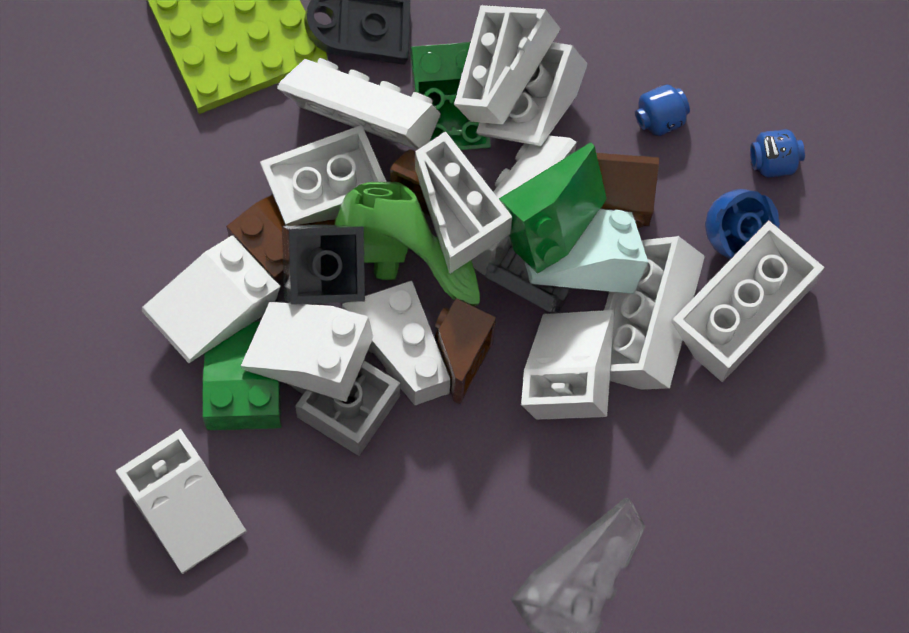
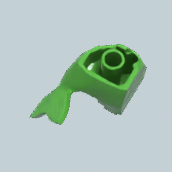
(394, 224)

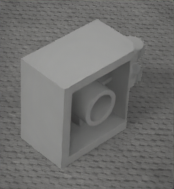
(356, 422)

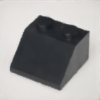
(323, 264)

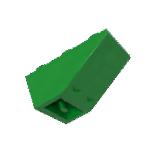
(438, 75)

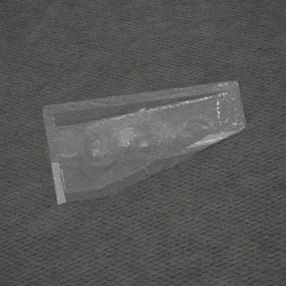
(579, 579)

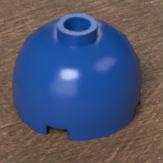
(737, 218)

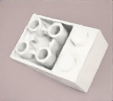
(569, 366)
(181, 501)

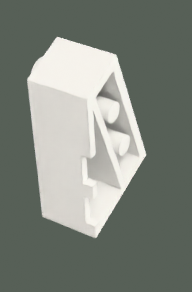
(502, 60)
(459, 202)
(404, 342)

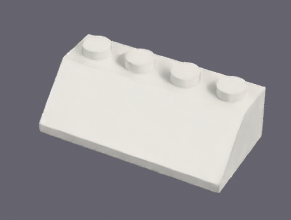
(359, 102)
(530, 162)
(746, 300)
(643, 331)

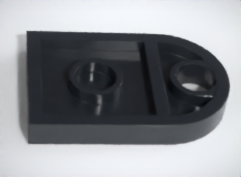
(362, 28)

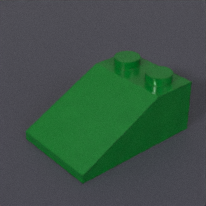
(555, 208)
(235, 396)

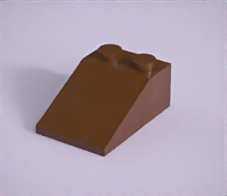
(261, 235)

